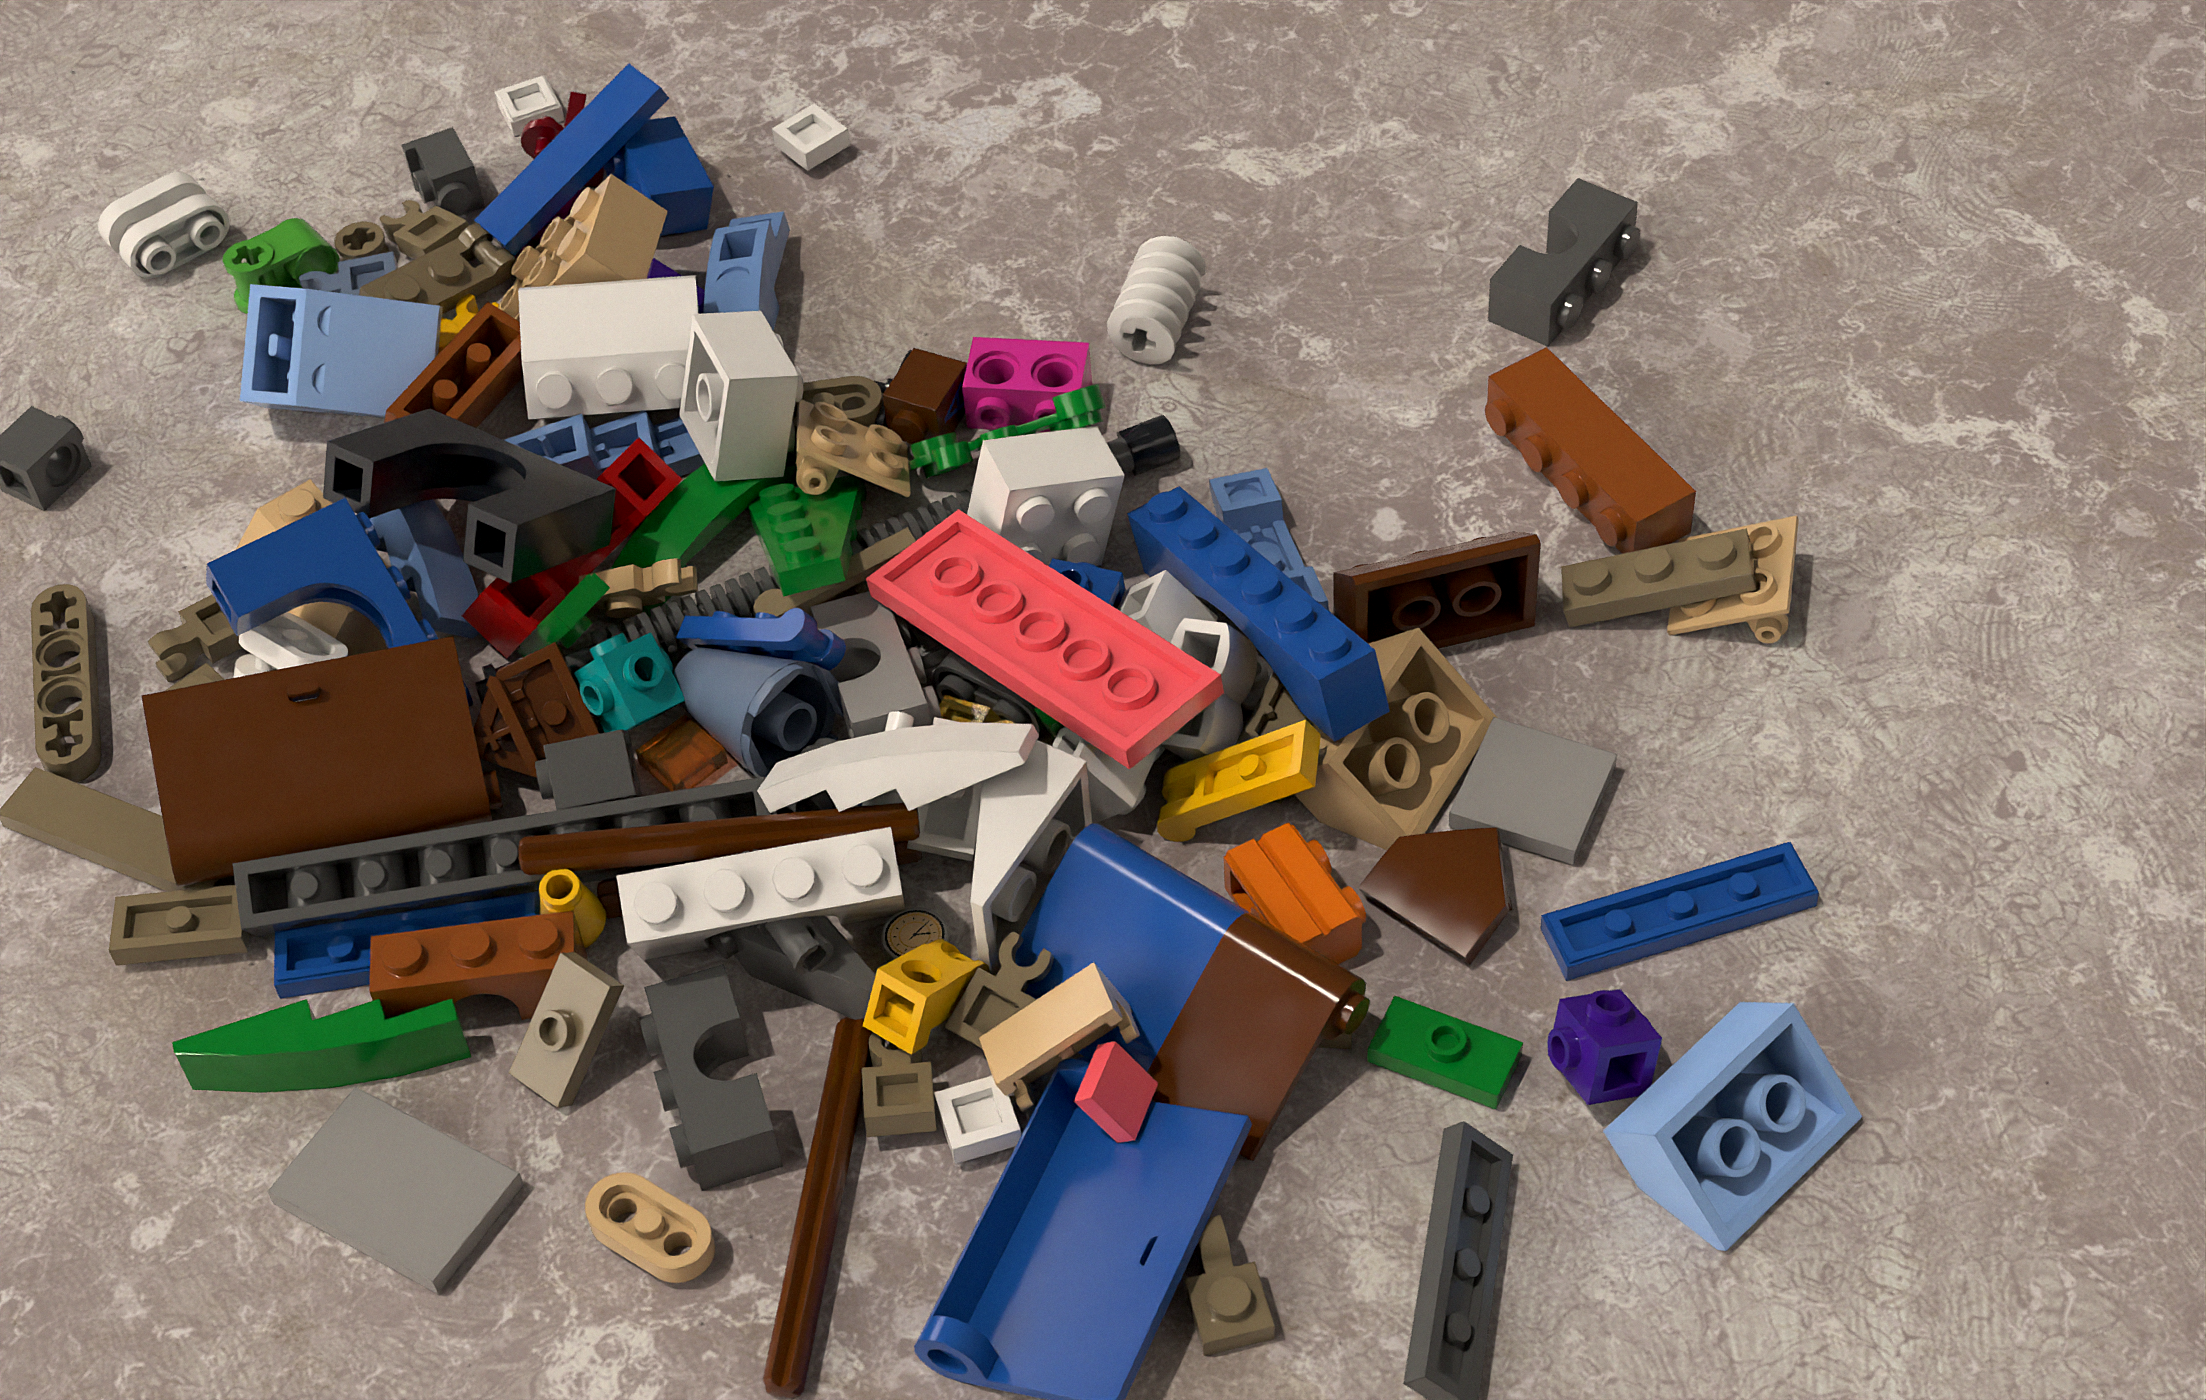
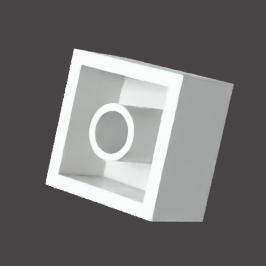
(739, 395)
(1049, 493)

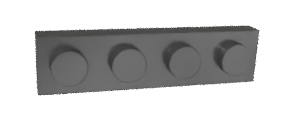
(1459, 1266)

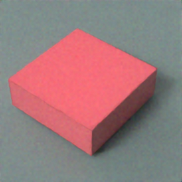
(1116, 1092)

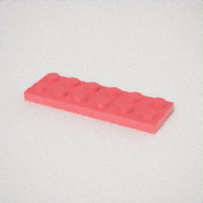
(1046, 638)

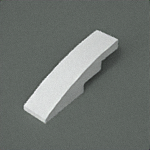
(915, 761)

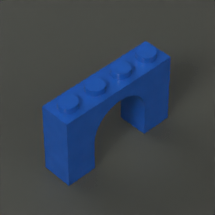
(313, 561)

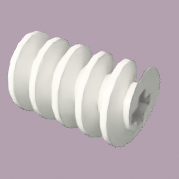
(1156, 299)

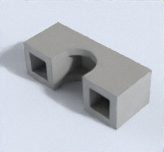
(876, 668)

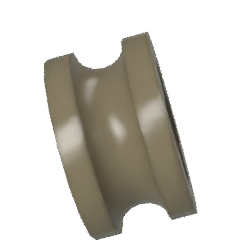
(360, 240)

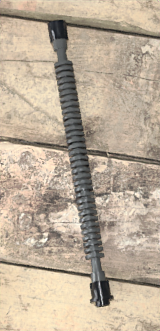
(1135, 450)

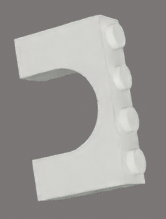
(686, 903)

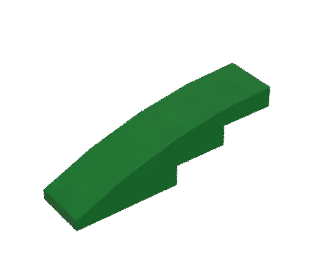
(297, 1052)

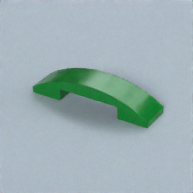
(693, 517)

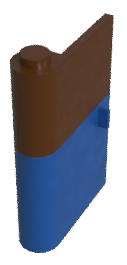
(1215, 992)

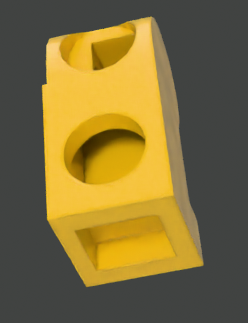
(918, 993)

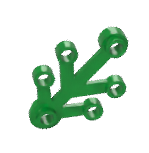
(946, 453)

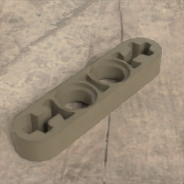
(58, 683)

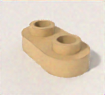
(654, 1231)

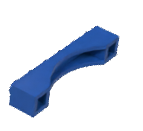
(1312, 652)

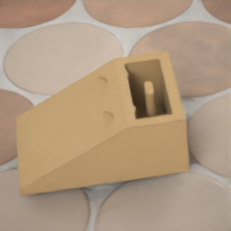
(601, 240)

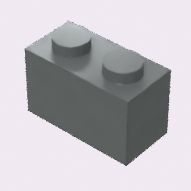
(588, 770)

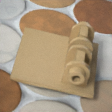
(833, 442)
(1764, 608)

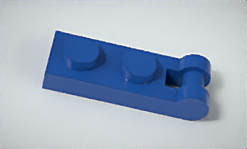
(787, 637)

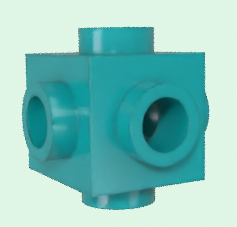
(628, 682)

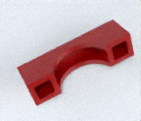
(512, 611)

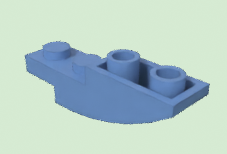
(746, 265)

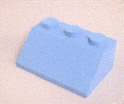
(1734, 1121)

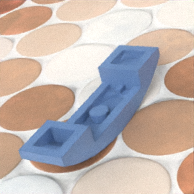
(1255, 512)

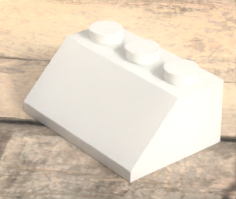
(605, 345)

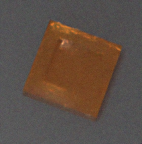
(681, 755)

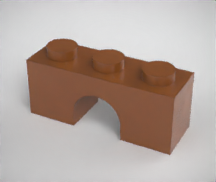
(470, 959)

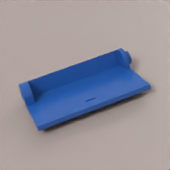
(1080, 1248)

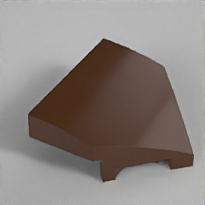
(529, 707)
(1444, 886)

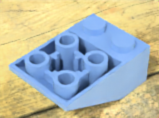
(334, 350)

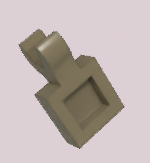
(202, 631)
(1226, 1298)

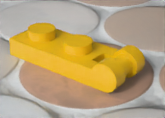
(1238, 779)

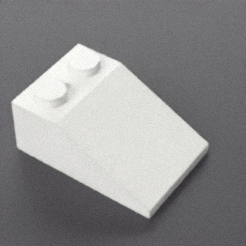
(1021, 838)

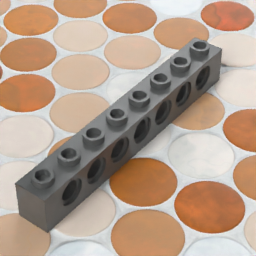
(454, 862)

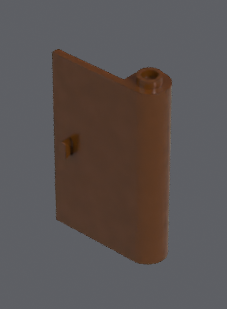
(362, 761)

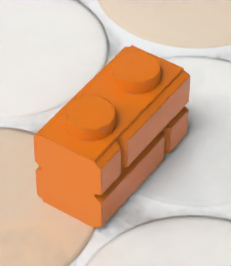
(1294, 891)

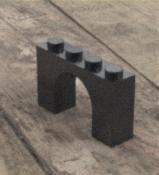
(522, 508)

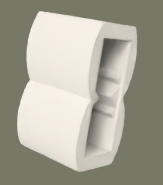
(1236, 660)

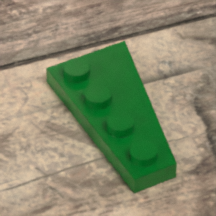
(807, 533)

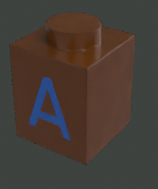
(925, 397)

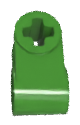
(278, 258)

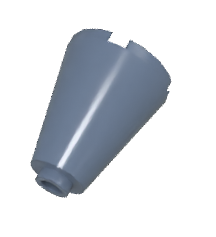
(759, 704)

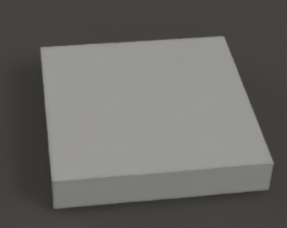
(1533, 789)

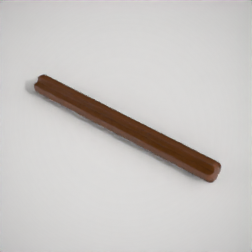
(707, 838)
(818, 1212)

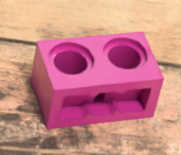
(1017, 379)

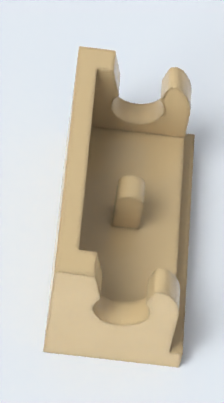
(1054, 1031)

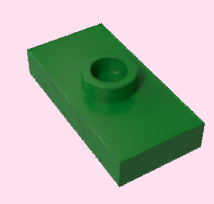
(568, 619)
(1445, 1052)

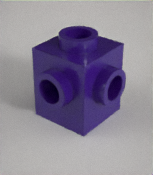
(1604, 1046)

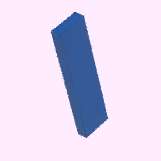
(571, 159)
(1678, 910)
(339, 952)

